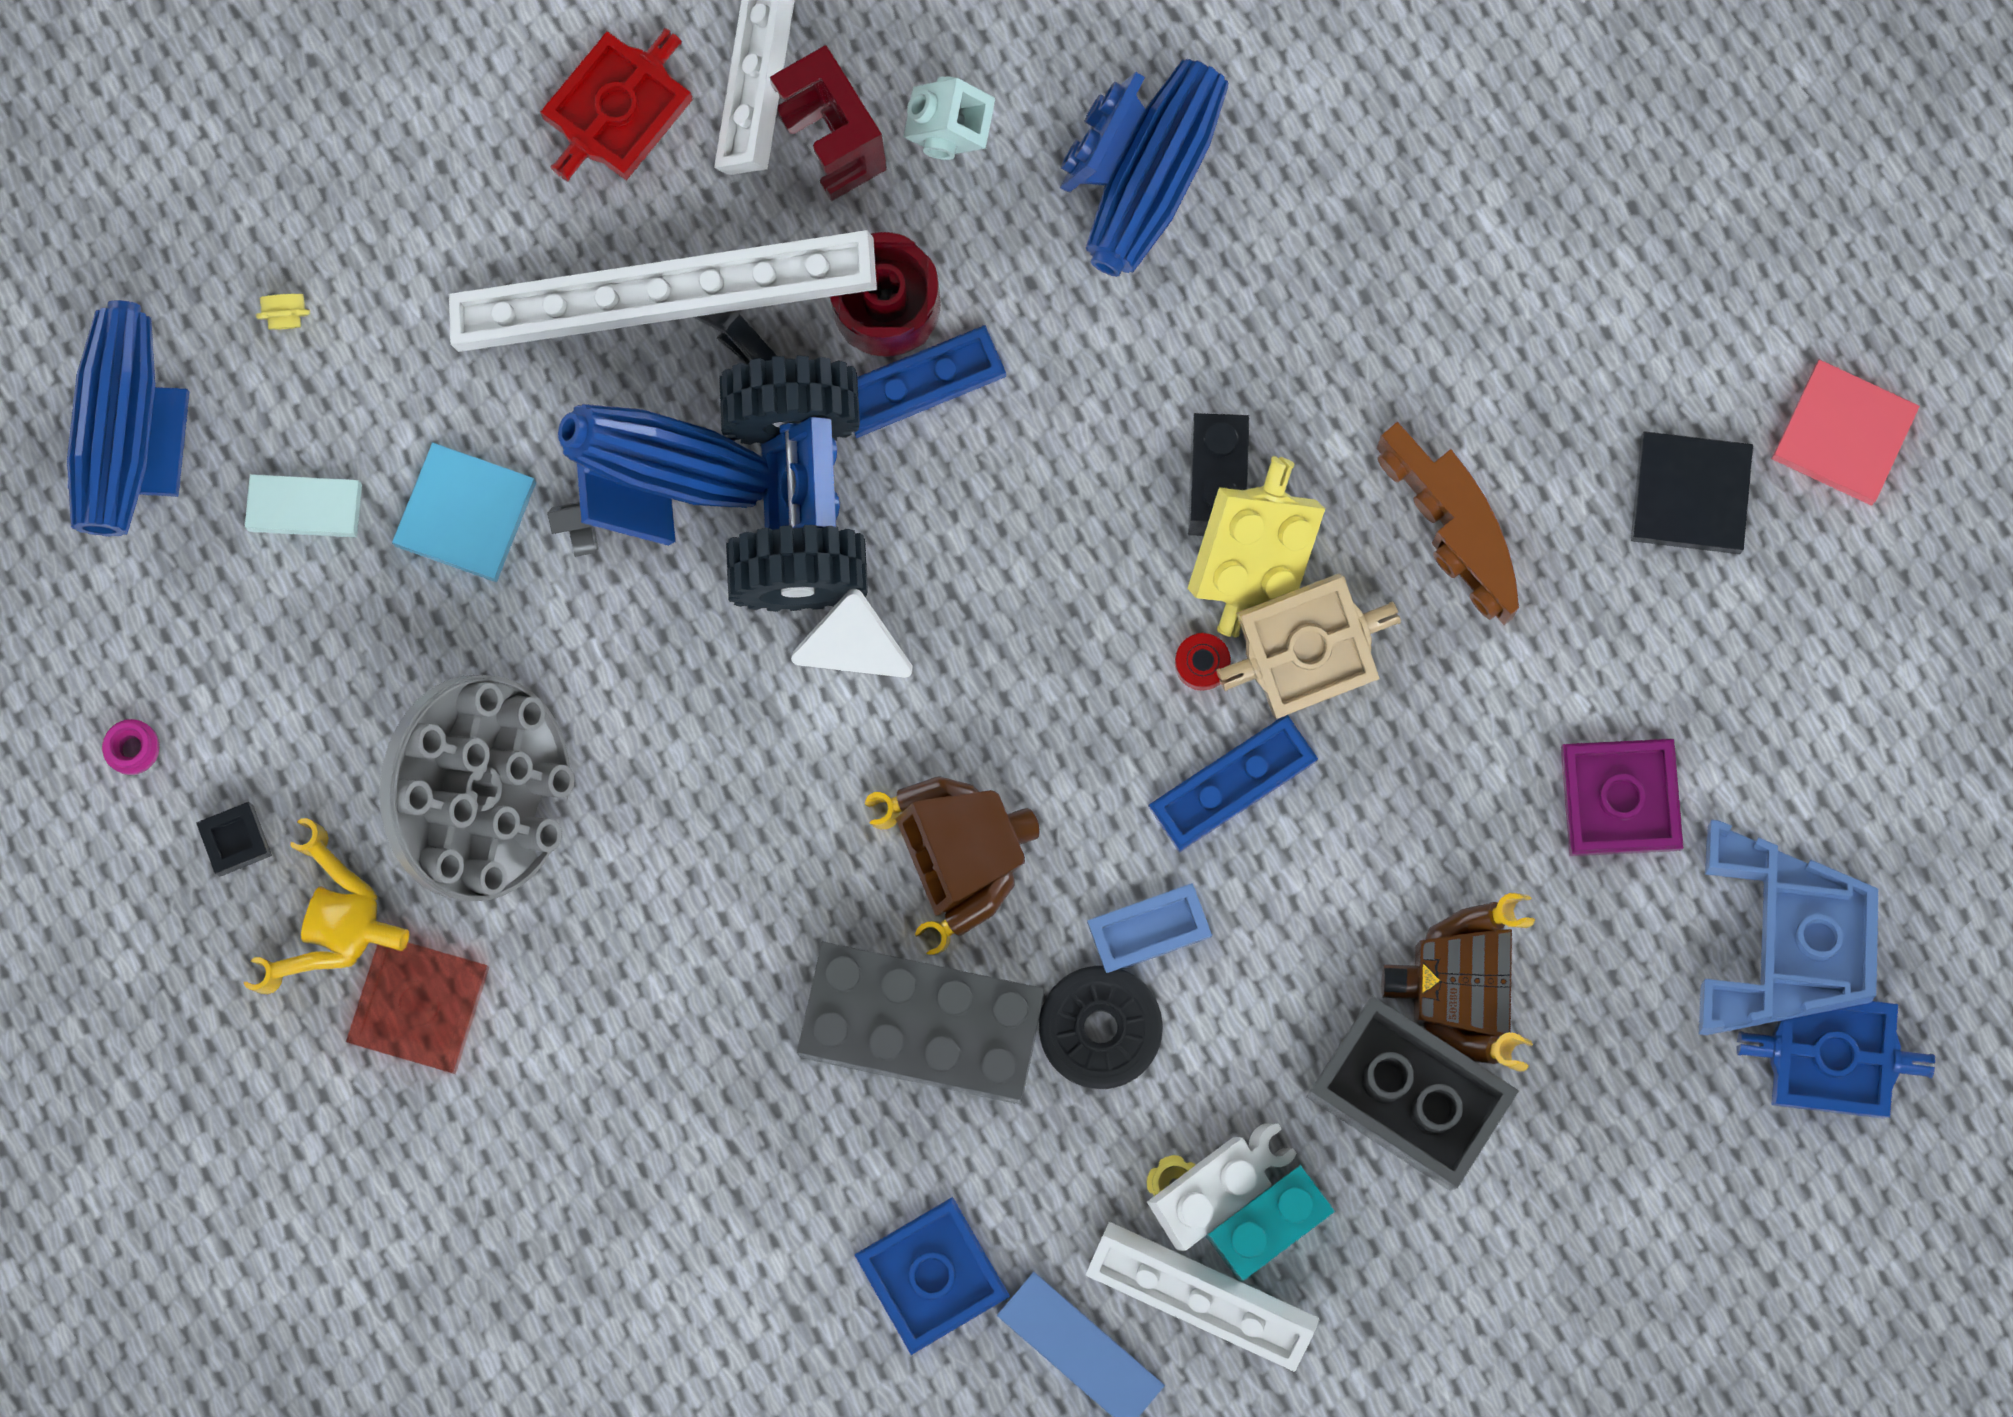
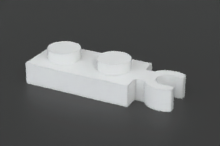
(1218, 1187)

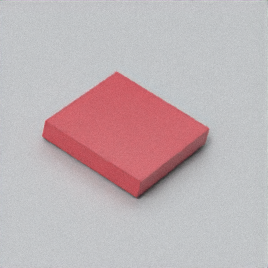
(1845, 432)

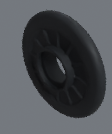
(1095, 1063)

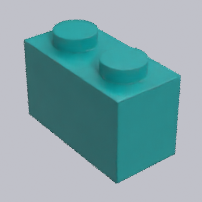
(1270, 1224)

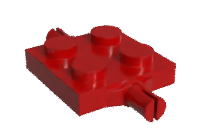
(616, 105)

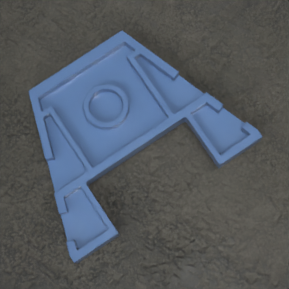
(1814, 937)

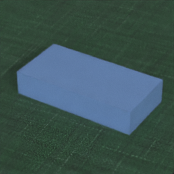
(1149, 928)

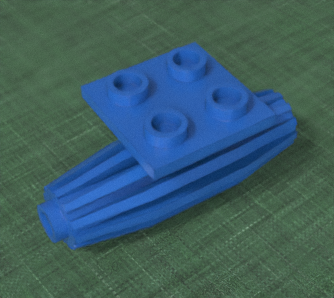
(1143, 159)
(122, 427)
(642, 460)

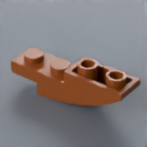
(1471, 536)

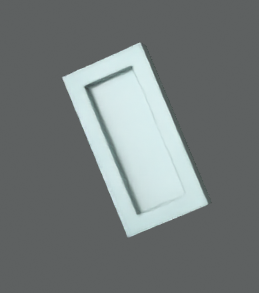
(303, 505)

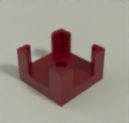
(855, 145)

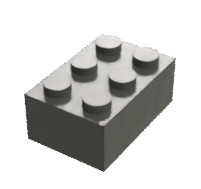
(1412, 1094)

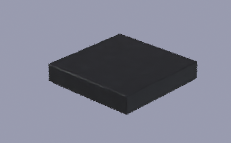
(1692, 492)

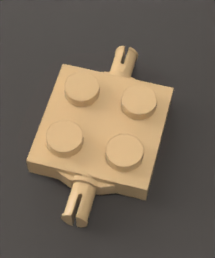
(1308, 645)

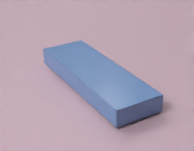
(1080, 1349)

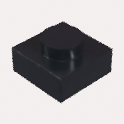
(234, 839)

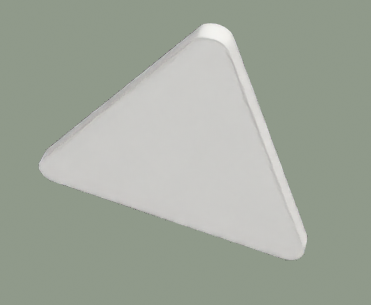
(853, 641)

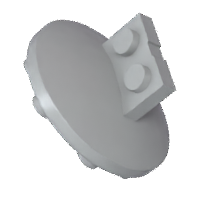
(468, 785)

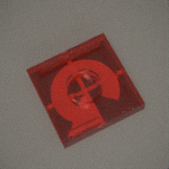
(418, 1005)

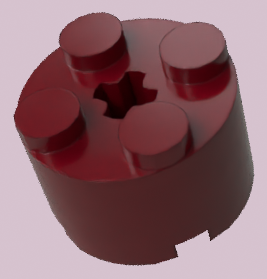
(909, 314)

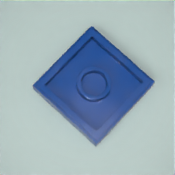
(932, 1276)

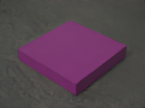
(1621, 797)

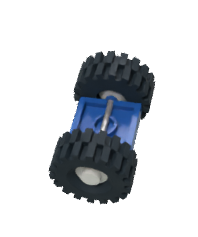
(796, 416)

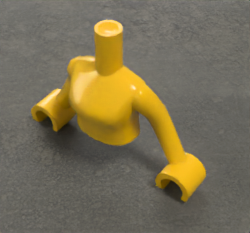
(332, 920)

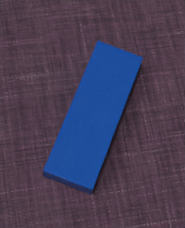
(927, 379)
(1233, 783)

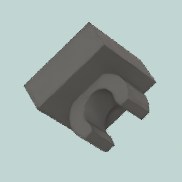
(568, 518)

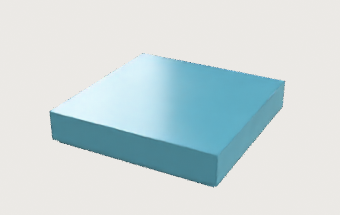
(464, 512)

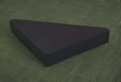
(738, 336)

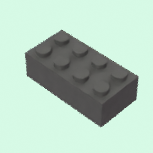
(921, 1023)

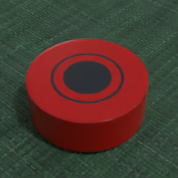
(1198, 660)

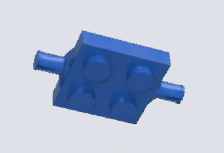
(1837, 1060)

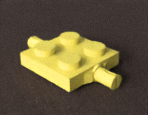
(1255, 545)

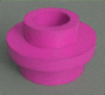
(115, 740)

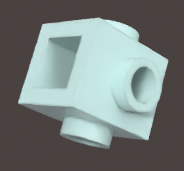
(948, 117)

